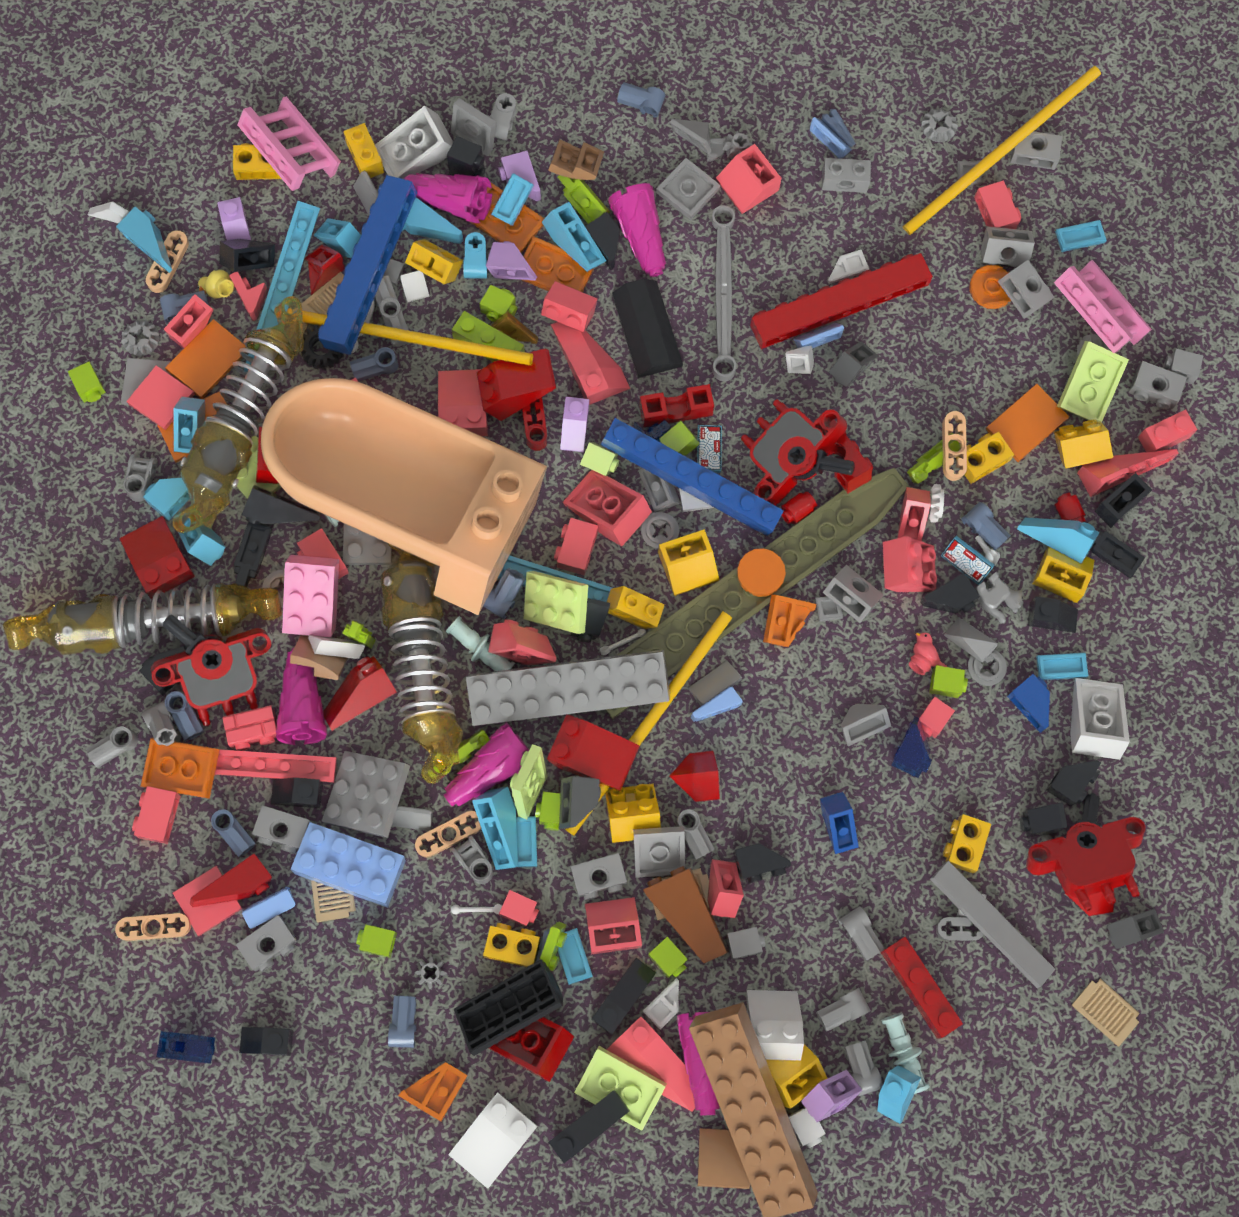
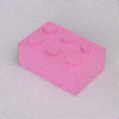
(310, 595)

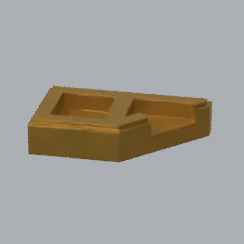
(514, 328)

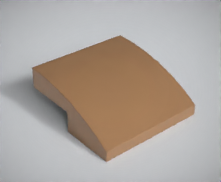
(576, 162)
(324, 665)
(719, 1161)

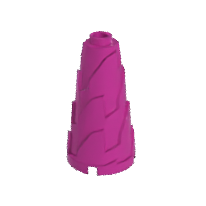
(457, 194)
(639, 224)
(300, 706)
(490, 766)
(703, 1093)

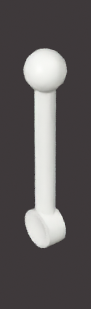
(606, 649)
(455, 909)

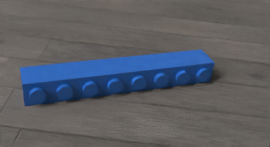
(367, 265)
(691, 477)

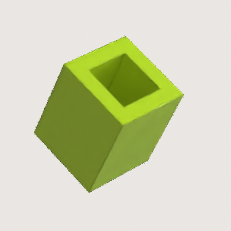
(86, 382)
(680, 439)
(948, 681)
(376, 941)
(668, 958)

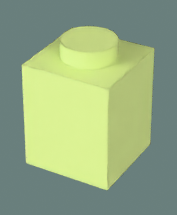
(600, 459)

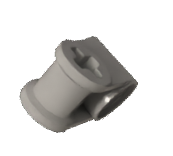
(503, 116)
(139, 472)
(471, 857)

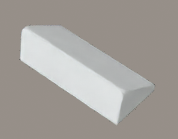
(336, 647)

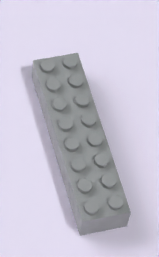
(568, 687)

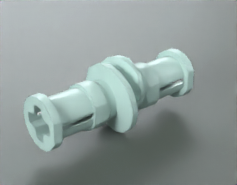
(478, 645)
(903, 1048)

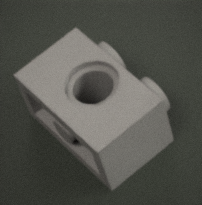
(1046, 157)
(846, 175)
(996, 239)
(1026, 289)
(1169, 383)
(853, 593)
(270, 820)
(609, 865)
(252, 945)

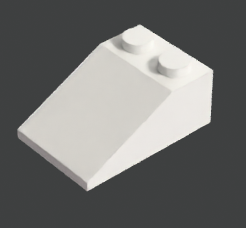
(415, 144)
(1099, 719)
(777, 1023)
(492, 1140)

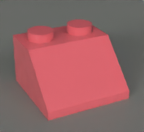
(521, 644)

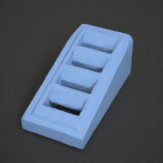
(721, 703)

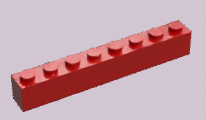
(840, 300)

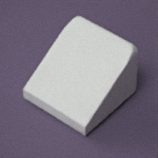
(414, 286)
(800, 360)

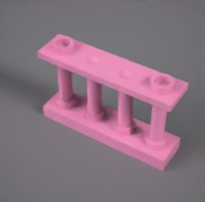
(280, 157)
(1102, 306)

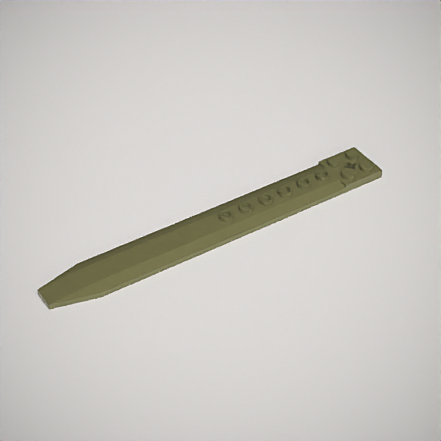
(802, 552)

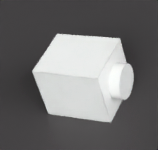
(806, 1128)

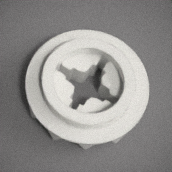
(937, 503)

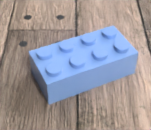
(348, 864)

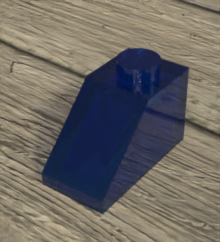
(913, 751)
(186, 1047)

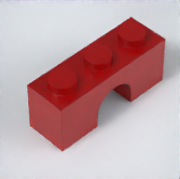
(693, 404)
(850, 451)

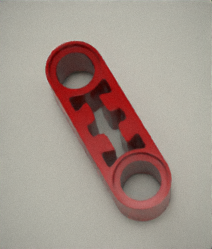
(532, 429)

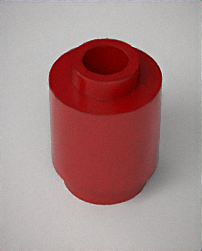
(798, 508)
(1070, 508)

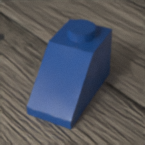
(1033, 701)
(839, 822)

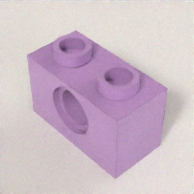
(831, 1095)

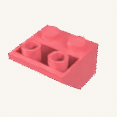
(749, 179)
(909, 565)
(613, 925)

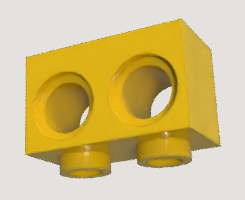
(363, 150)
(255, 168)
(434, 261)
(987, 461)
(634, 607)
(972, 846)
(510, 953)

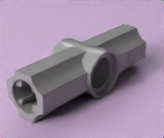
(387, 299)

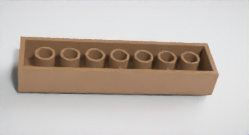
(753, 1111)

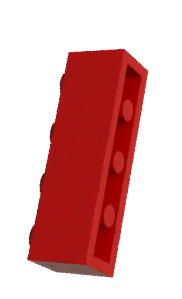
(921, 988)

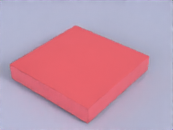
(158, 397)
(207, 916)

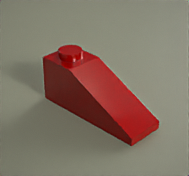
(239, 883)

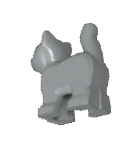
(998, 593)

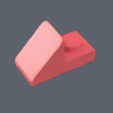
(251, 297)

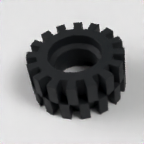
(312, 358)

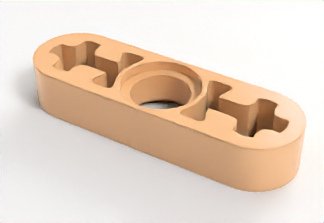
(180, 249)
(947, 428)
(446, 844)
(134, 921)

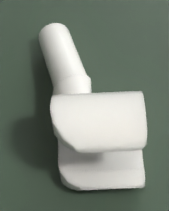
(990, 554)

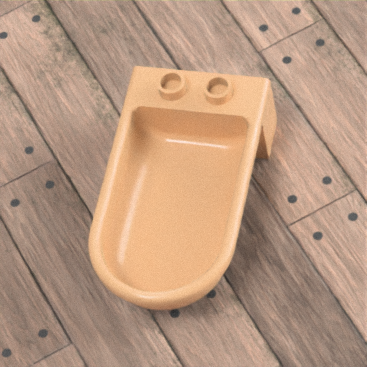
(404, 479)

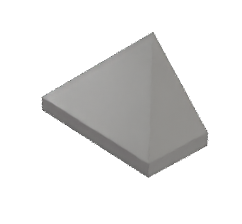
(694, 132)
(970, 639)
(863, 722)

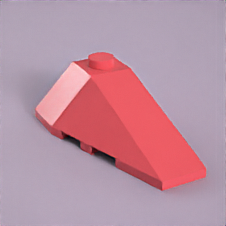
(591, 366)
(1111, 472)
(648, 1051)

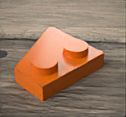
(785, 619)
(436, 1090)

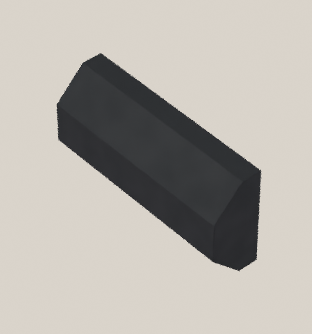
(646, 327)
(508, 1007)

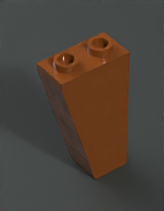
(687, 911)

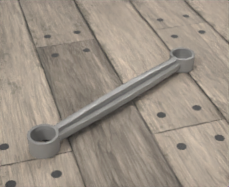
(723, 291)

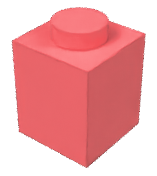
(935, 717)
(519, 909)

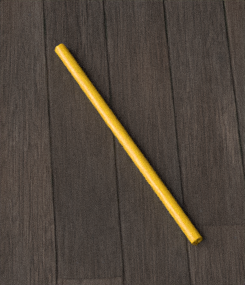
(1002, 150)
(430, 340)
(674, 687)

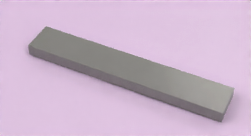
(992, 924)

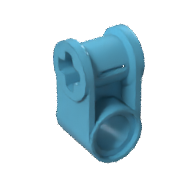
(475, 258)

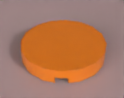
(989, 294)
(761, 572)

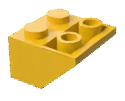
(1083, 443)
(688, 562)
(1064, 575)
(631, 809)
(795, 1077)

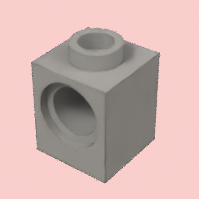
(1185, 364)
(745, 943)

